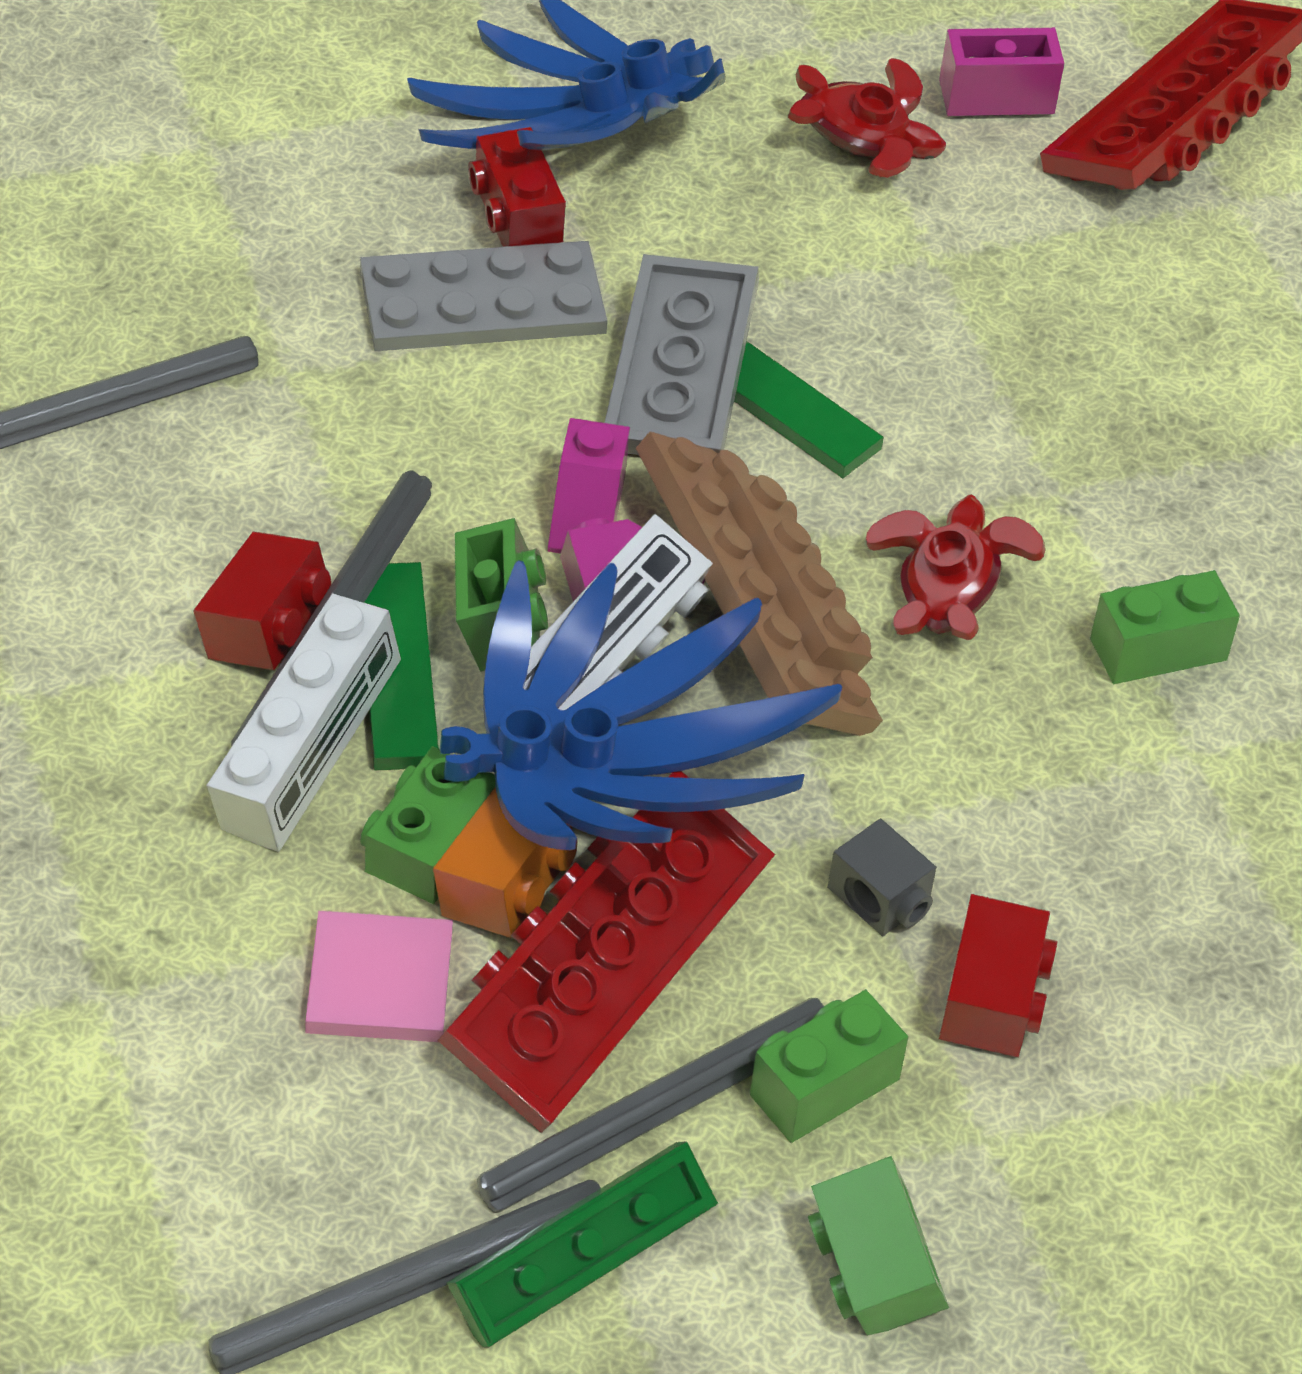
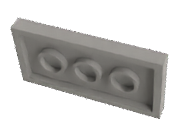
(482, 295)
(683, 350)

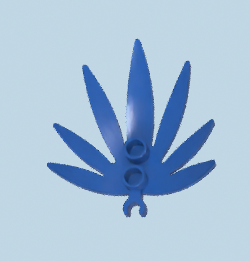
(613, 90)
(558, 758)

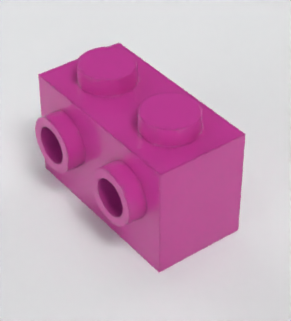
(999, 75)

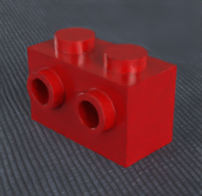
(517, 191)
(262, 600)
(997, 975)

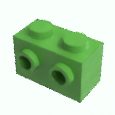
(481, 574)
(1164, 626)
(421, 824)
(827, 1064)
(878, 1248)

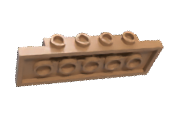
(765, 554)

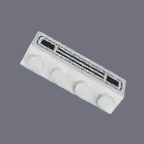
(654, 580)
(304, 722)

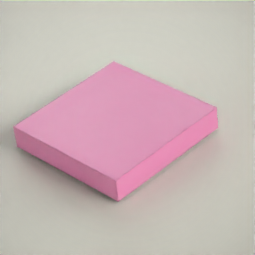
(379, 976)

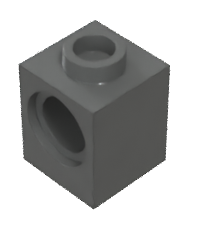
(882, 878)

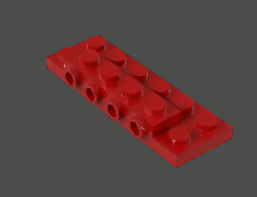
(1182, 98)
(600, 957)

